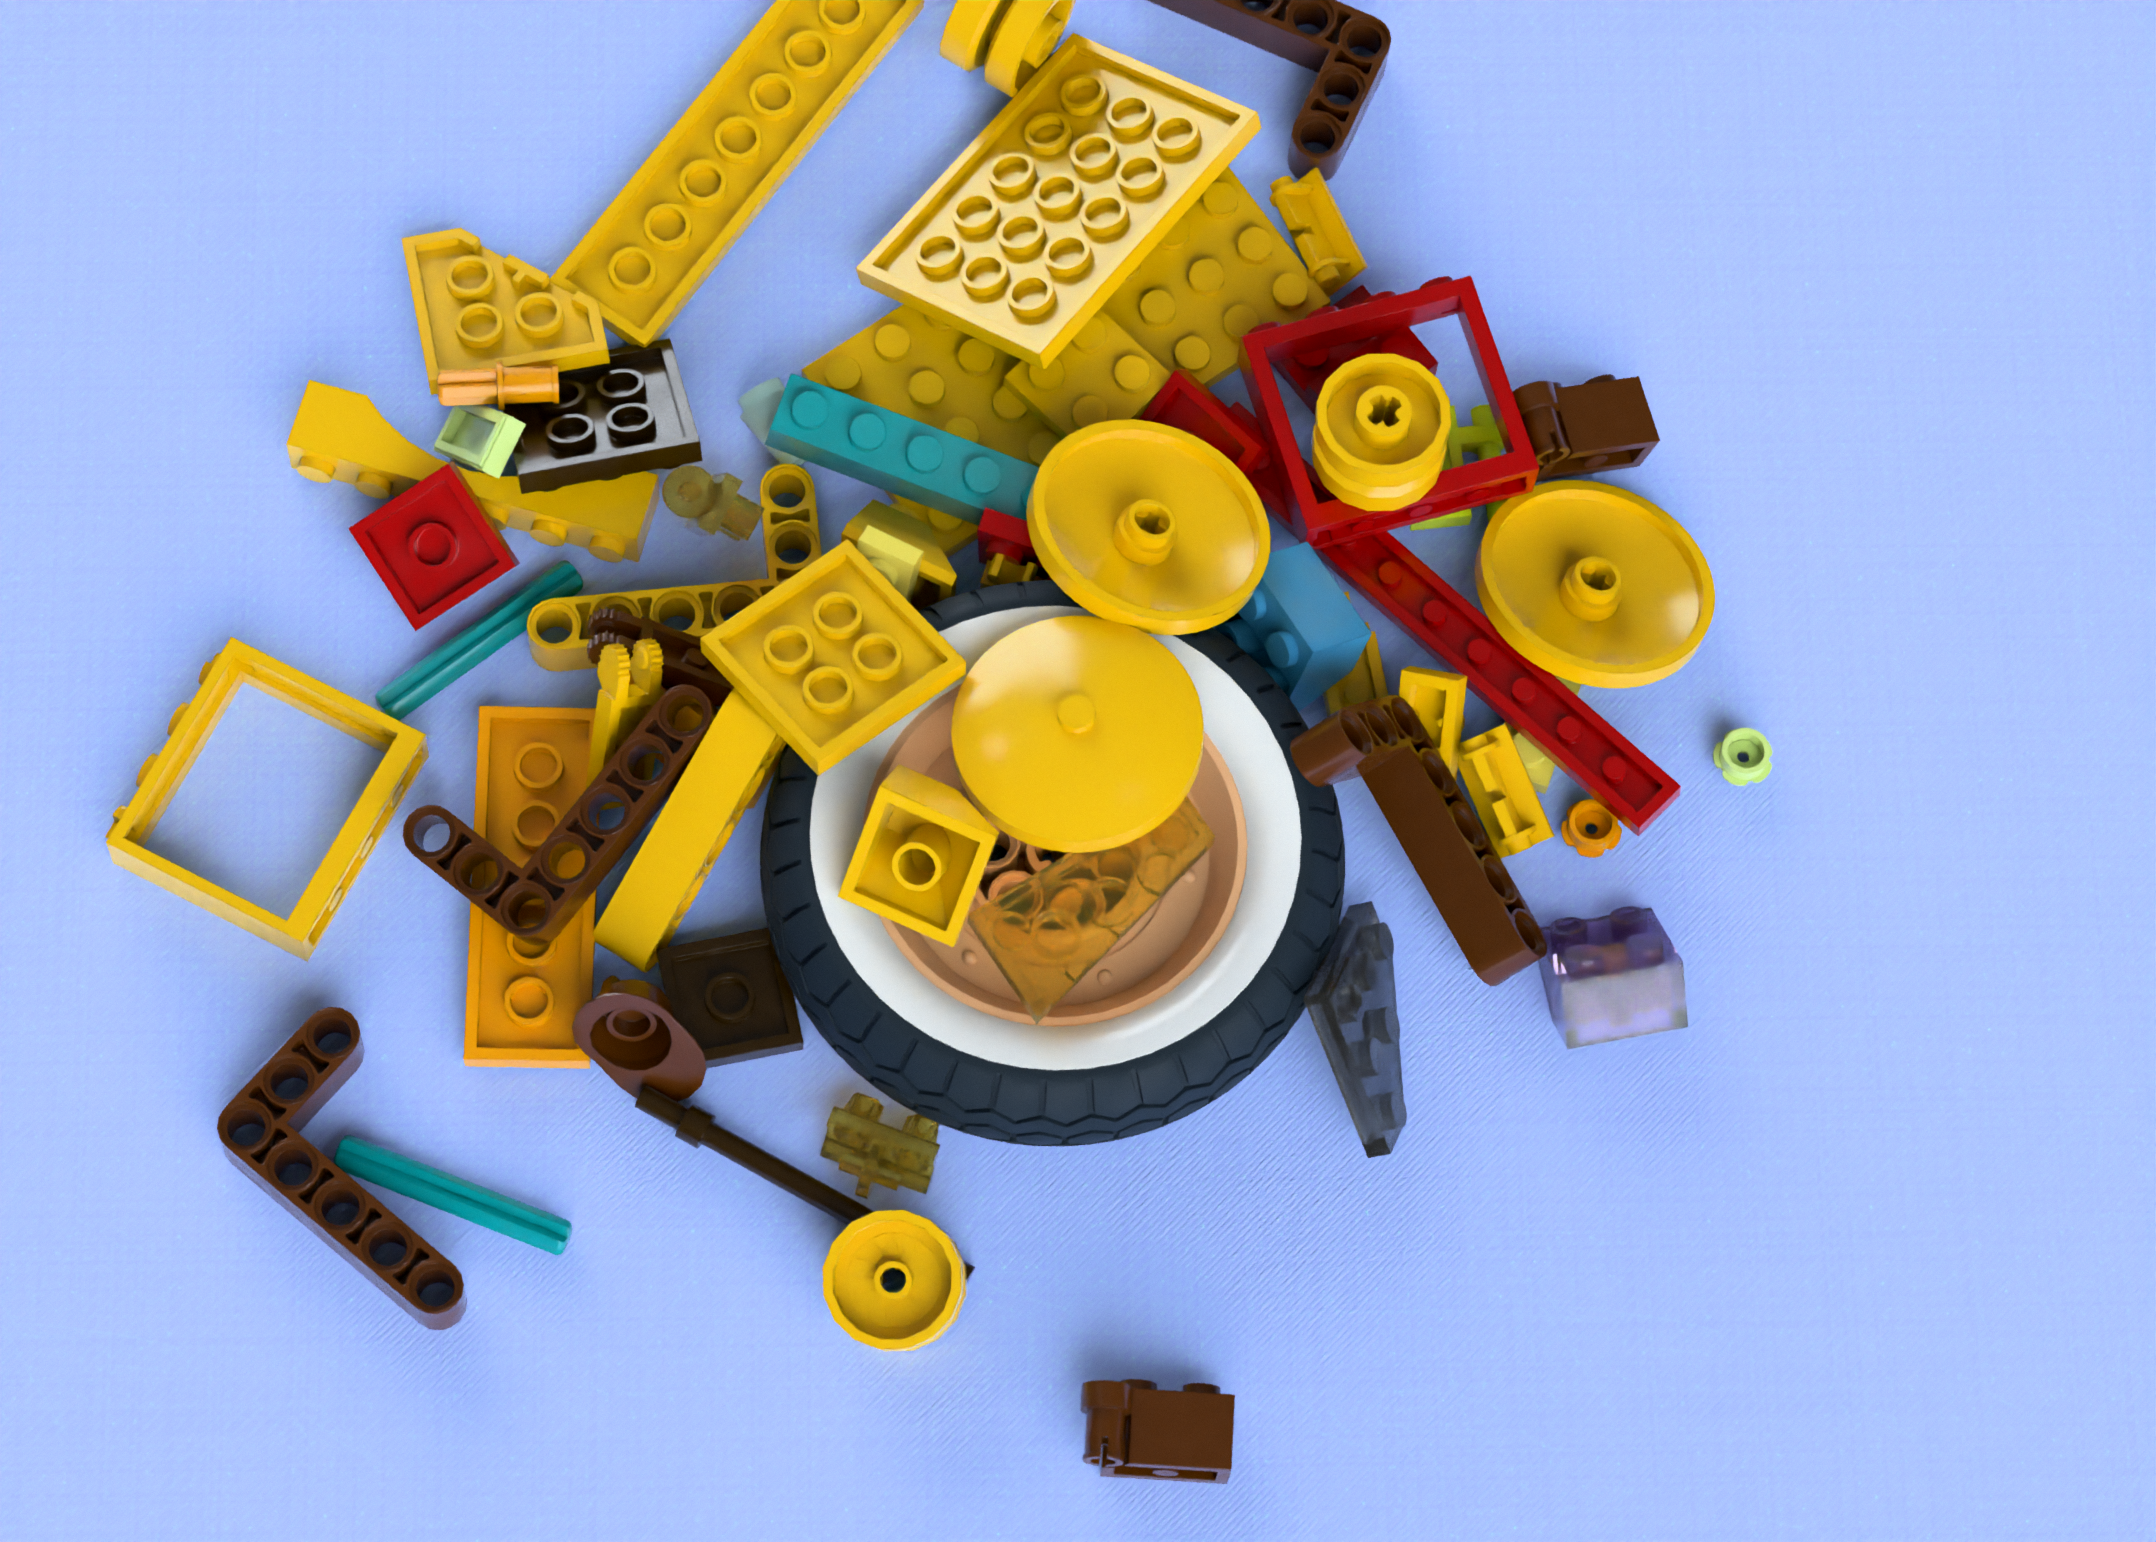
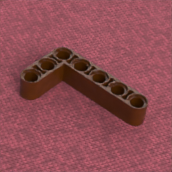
(1321, 52)
(1432, 823)
(574, 832)
(327, 1183)

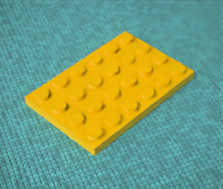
(1058, 200)

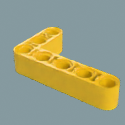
(702, 604)
(689, 833)

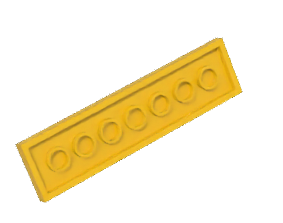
(728, 158)

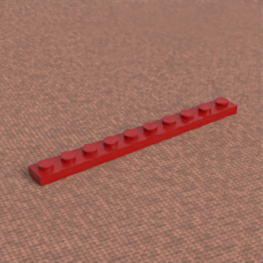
(1495, 672)

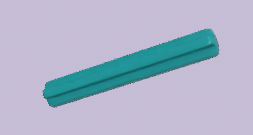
(475, 642)
(453, 1195)

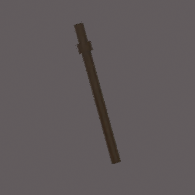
(698, 1128)

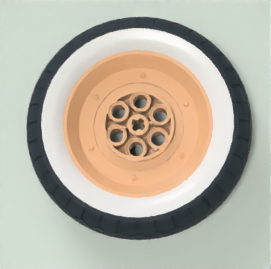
(1162, 1017)

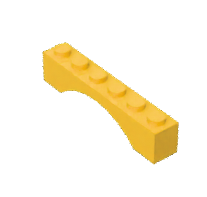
(349, 441)

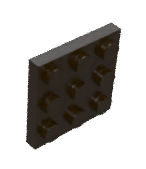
(608, 422)

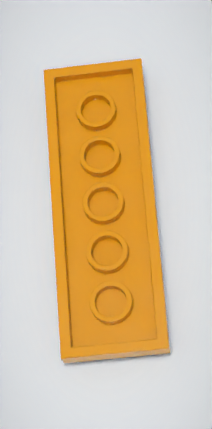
(519, 993)

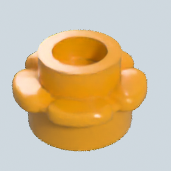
(1585, 813)

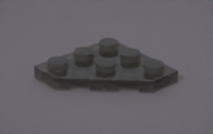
(1359, 1026)

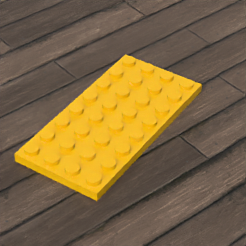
(1183, 304)

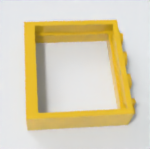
(189, 732)

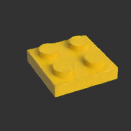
(1091, 381)

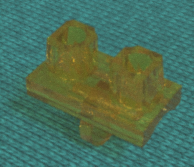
(710, 503)
(880, 1151)

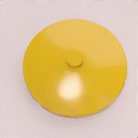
(1148, 526)
(1594, 584)
(1077, 734)

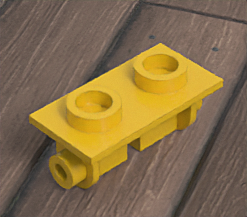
(1318, 230)
(1503, 792)

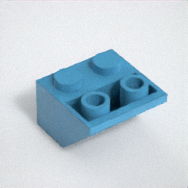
(1299, 625)

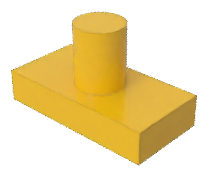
(1439, 703)

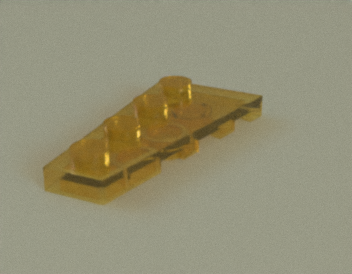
(1080, 906)

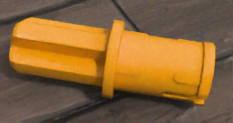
(498, 385)

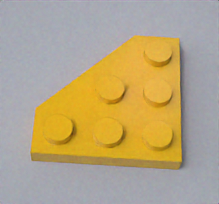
(495, 309)

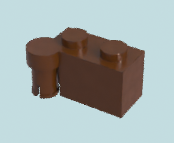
(1587, 425)
(1158, 1431)

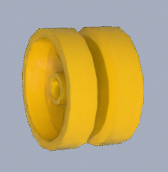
(1006, 36)
(1380, 432)
(932, 1288)

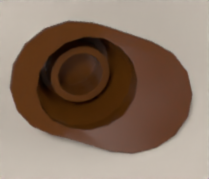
(639, 1040)

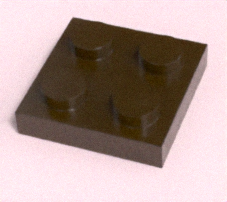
(732, 997)

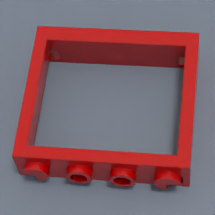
(1384, 312)

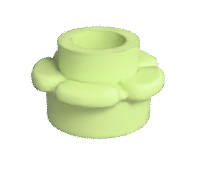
(1750, 743)

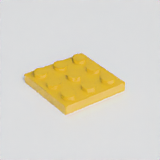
(833, 657)

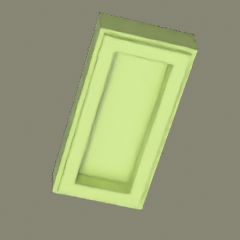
(479, 438)

